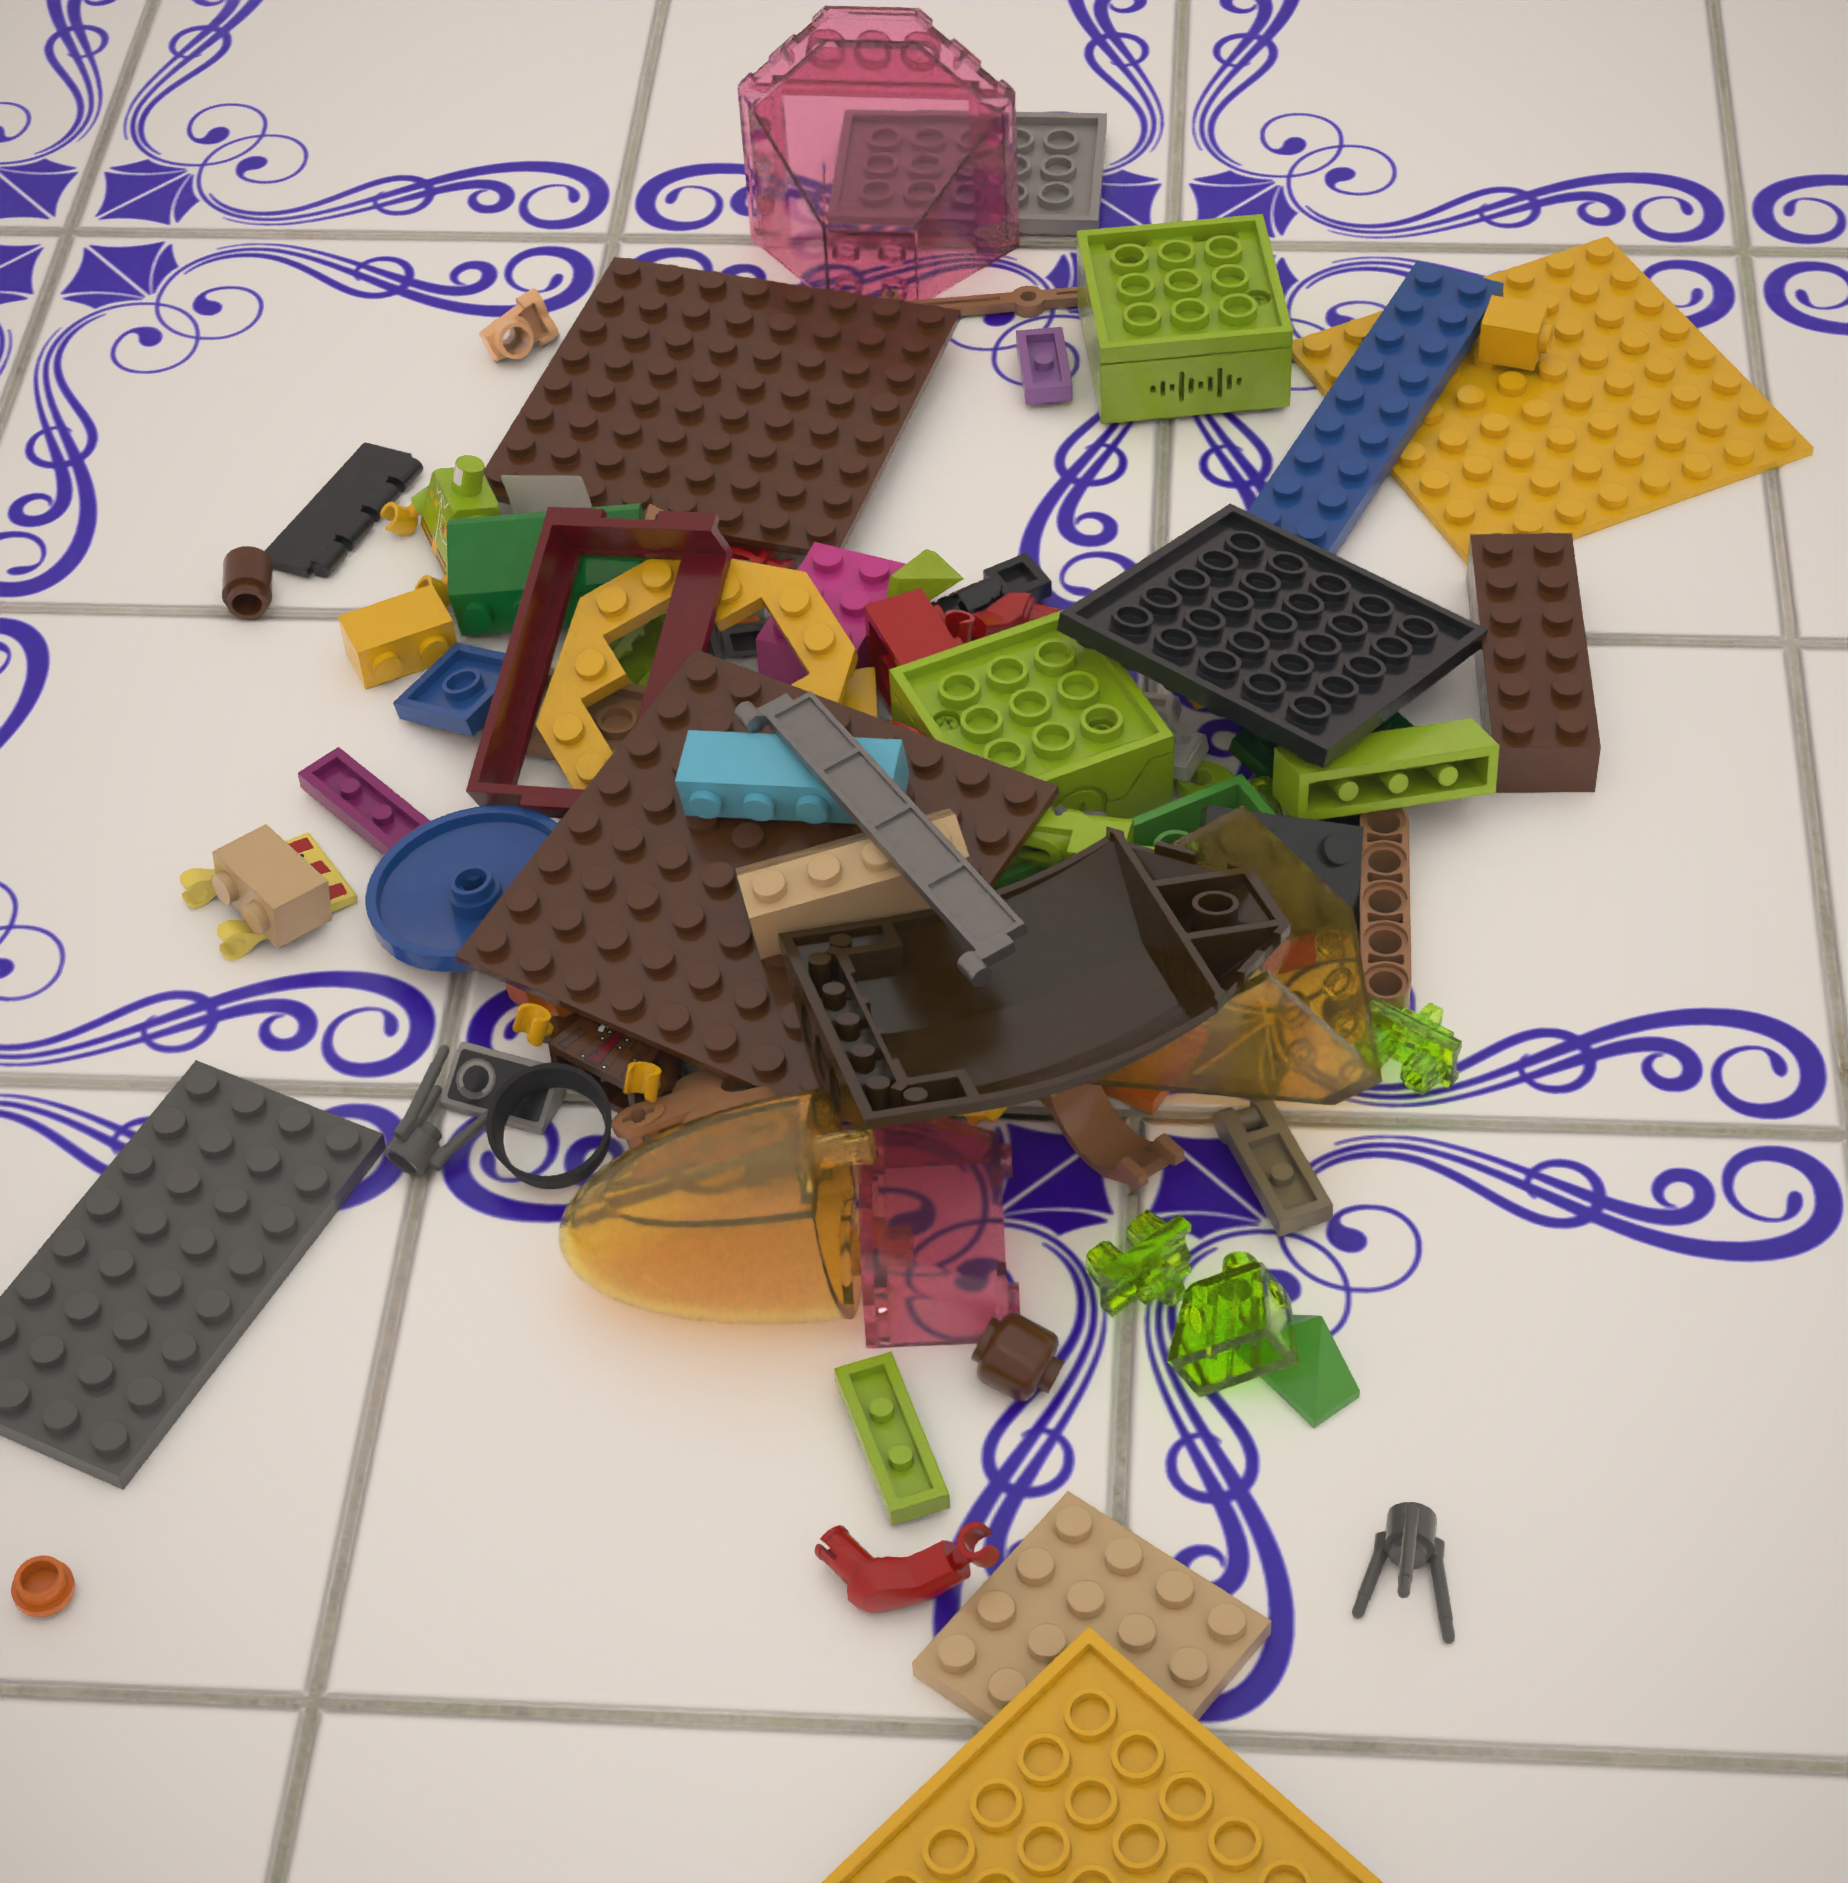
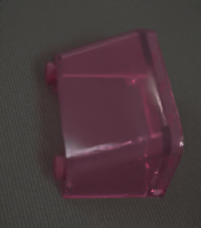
(934, 1234)

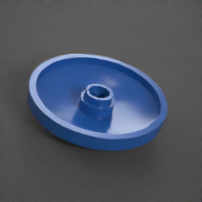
(446, 880)

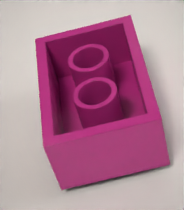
(846, 584)

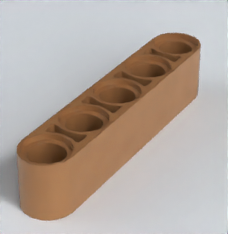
(1385, 906)

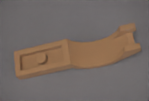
(1106, 1140)

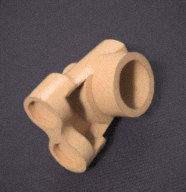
(528, 325)

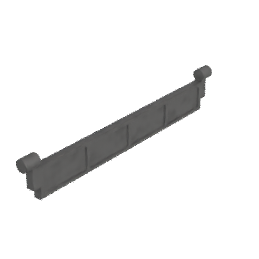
(895, 827)

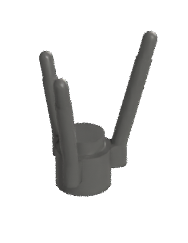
(417, 1140)
(1409, 1544)

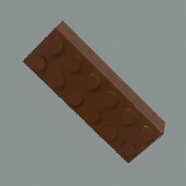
(1533, 662)

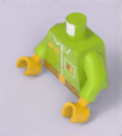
(451, 494)

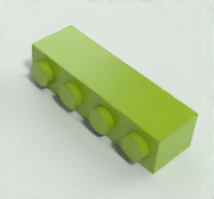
(1390, 771)

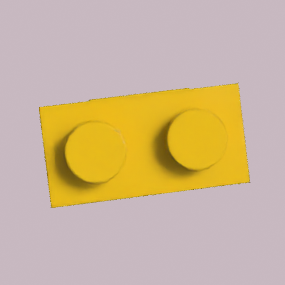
(397, 636)

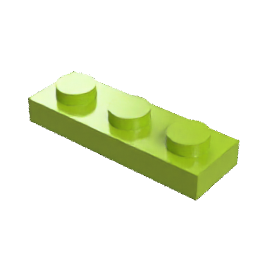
(892, 1438)

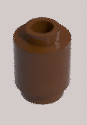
(247, 581)

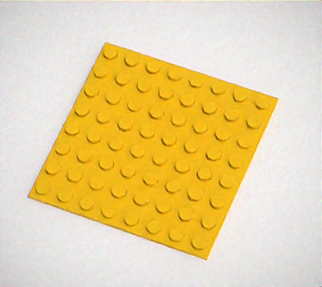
(1604, 428)

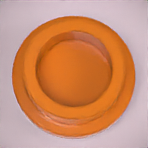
(42, 1586)

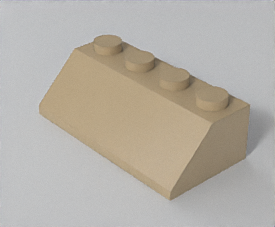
(831, 886)

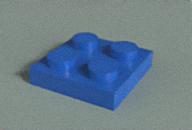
(454, 690)

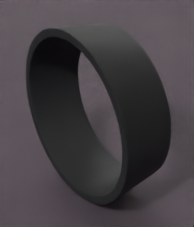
(533, 1080)

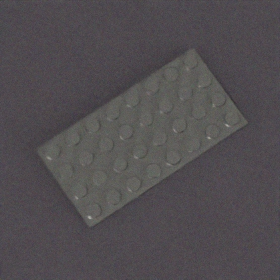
(168, 1267)

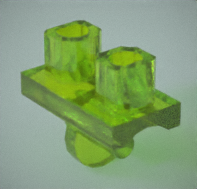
(1418, 1043)
(1146, 1270)

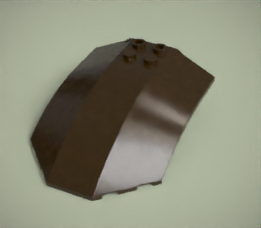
(1112, 967)

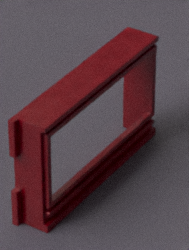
(562, 542)

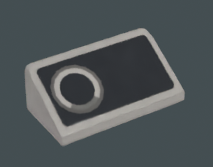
(479, 1074)

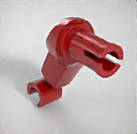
(1005, 613)
(903, 1582)

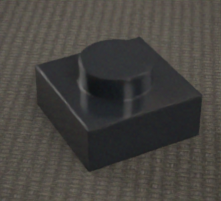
(1021, 575)

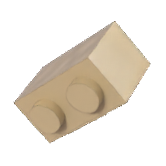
(271, 886)

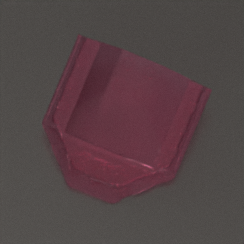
(879, 155)

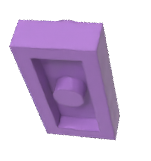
(1044, 365)

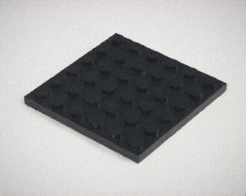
(1273, 633)

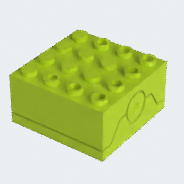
(1183, 319)
(1047, 712)

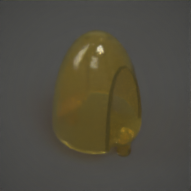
(729, 1217)

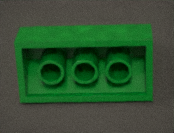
(492, 562)

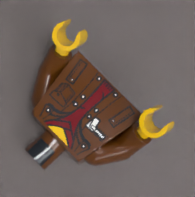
(620, 1064)

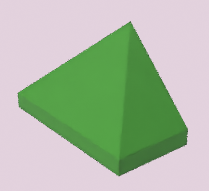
(1321, 1379)

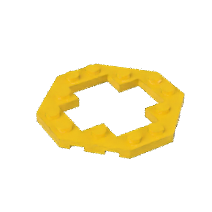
(591, 671)

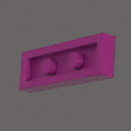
(360, 800)

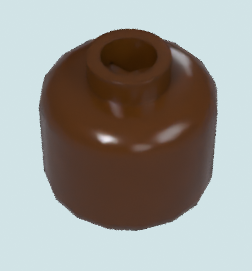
(1017, 1357)

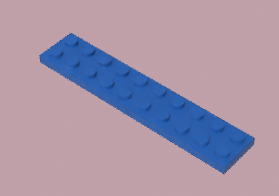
(1376, 405)

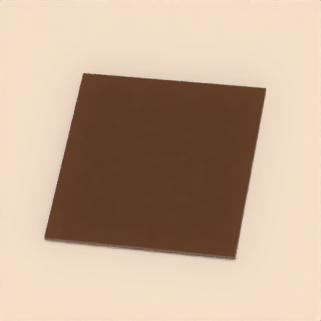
(728, 400)
(642, 907)

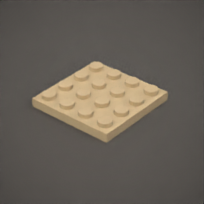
(1096, 1574)

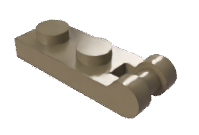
(1274, 1166)

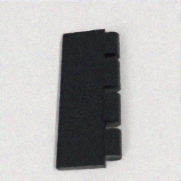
(343, 511)

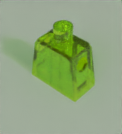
(1233, 1327)

